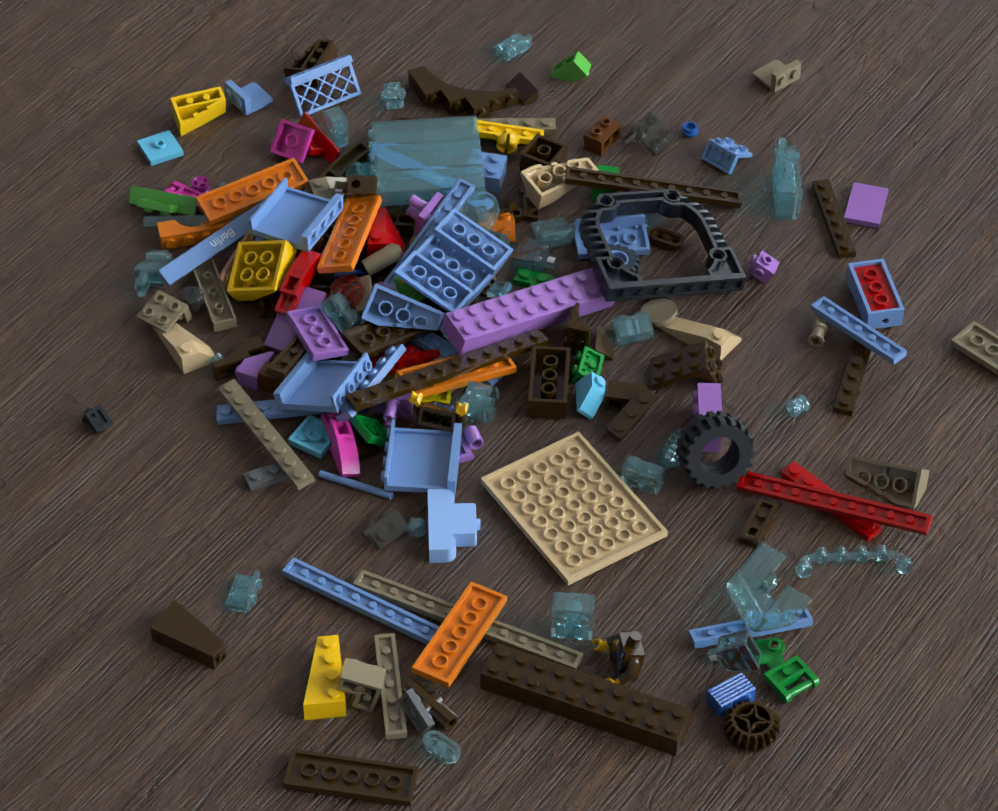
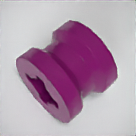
(201, 184)

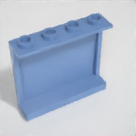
(295, 216)
(321, 384)
(421, 459)

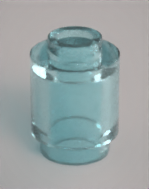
(160, 255)

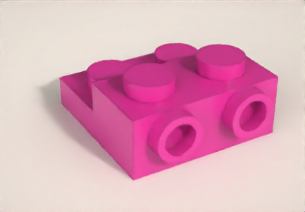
(292, 140)

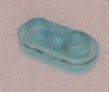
(442, 747)

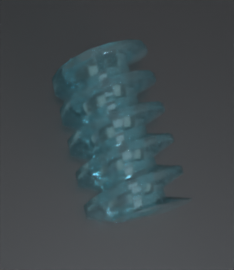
(667, 455)

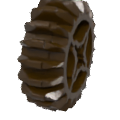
(763, 730)

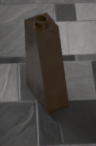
(188, 636)

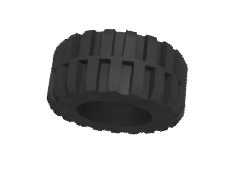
(727, 468)

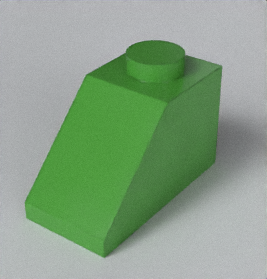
(571, 68)

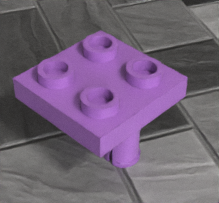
(422, 210)
(394, 408)

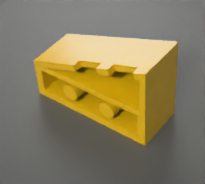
(197, 108)

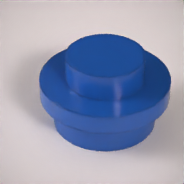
(689, 129)

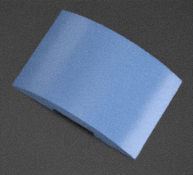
(454, 262)

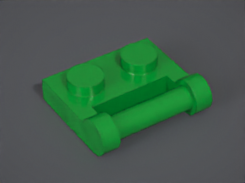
(788, 673)

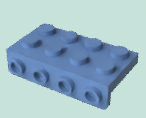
(623, 230)

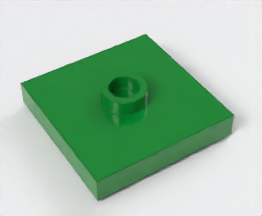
(370, 429)

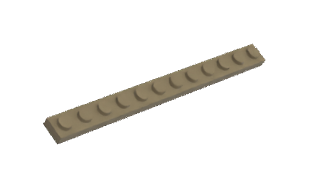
(439, 609)

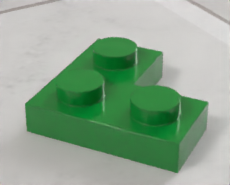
(528, 278)

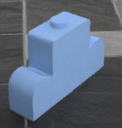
(449, 525)

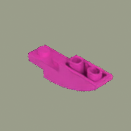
(343, 445)

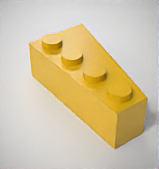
(321, 696)

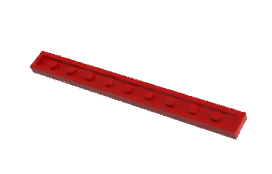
(835, 502)

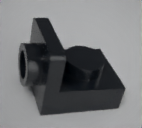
(97, 419)

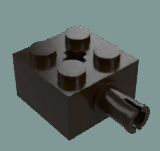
(543, 151)

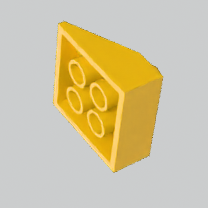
(259, 268)

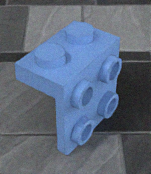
(248, 98)

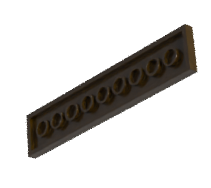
(376, 339)

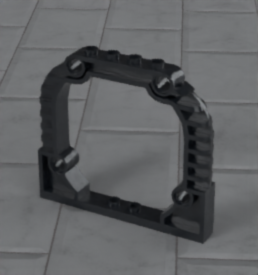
(621, 284)

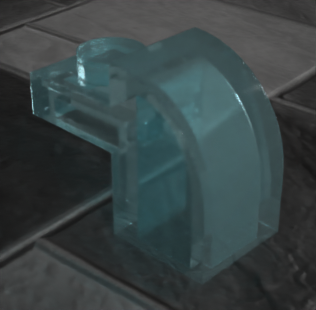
(147, 274)

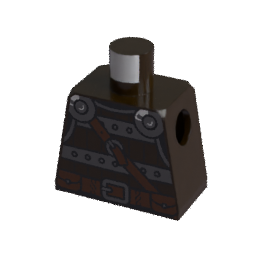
(357, 186)

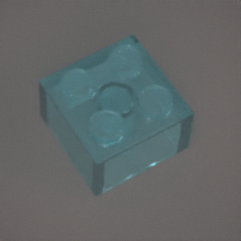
(572, 616)

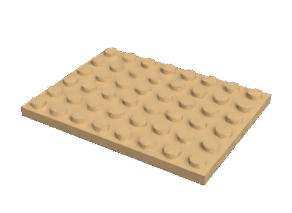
(573, 507)

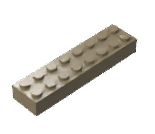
(215, 296)

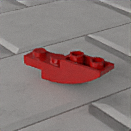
(296, 280)

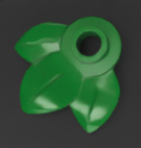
(770, 655)

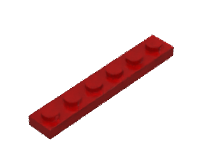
(798, 474)

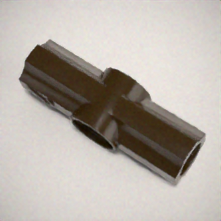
(433, 704)

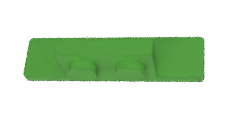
(162, 201)

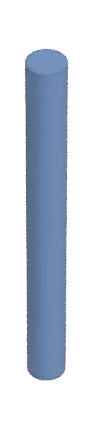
(355, 484)

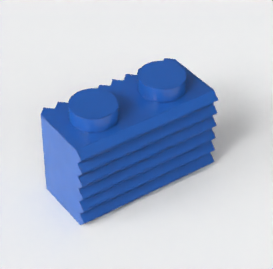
(729, 692)

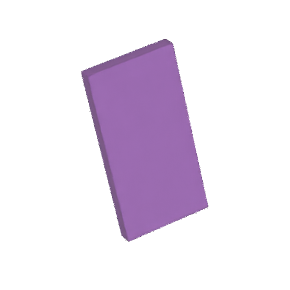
(281, 330)
(317, 333)

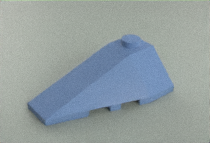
(393, 309)

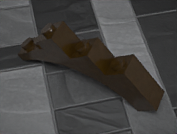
(455, 99)

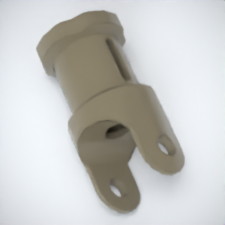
(818, 331)

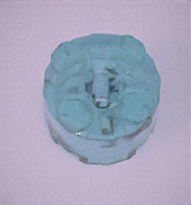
(480, 401)

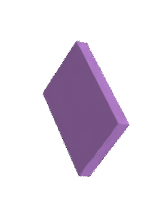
(866, 205)

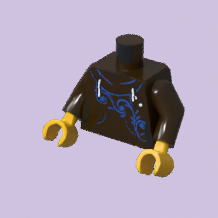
(438, 414)
(625, 653)

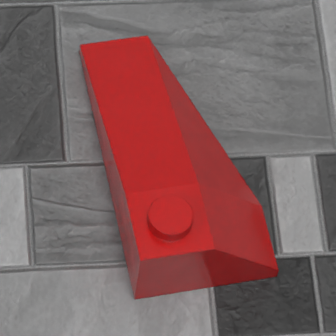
(383, 233)

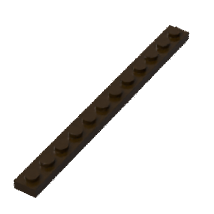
(445, 370)

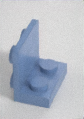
(724, 153)

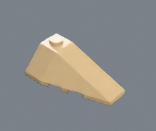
(547, 182)
(695, 332)
(186, 348)

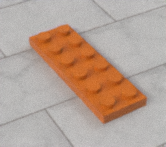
(249, 191)
(349, 234)
(483, 374)
(459, 634)

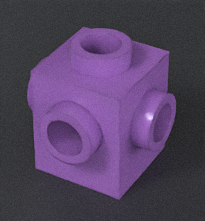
(762, 266)

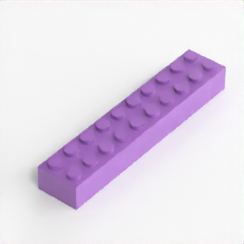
(523, 311)

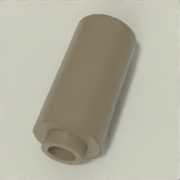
(382, 259)

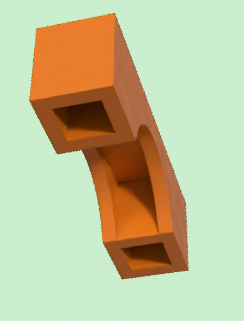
(175, 235)

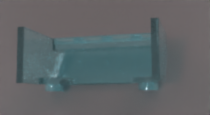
(751, 595)

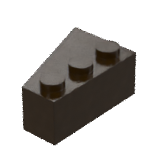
(316, 54)

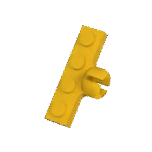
(507, 135)

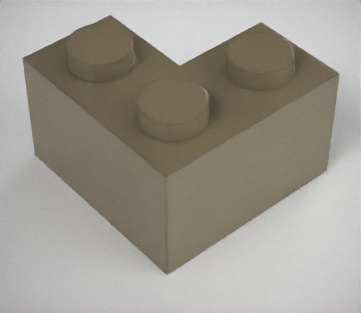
(363, 681)

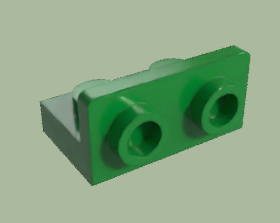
(585, 362)

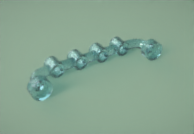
(804, 567)

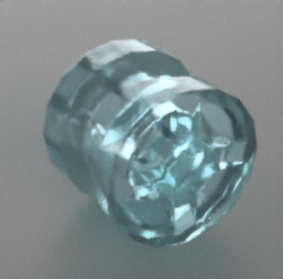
(797, 405)

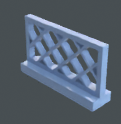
(318, 71)

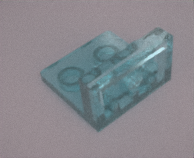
(554, 232)

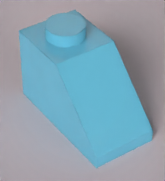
(590, 394)

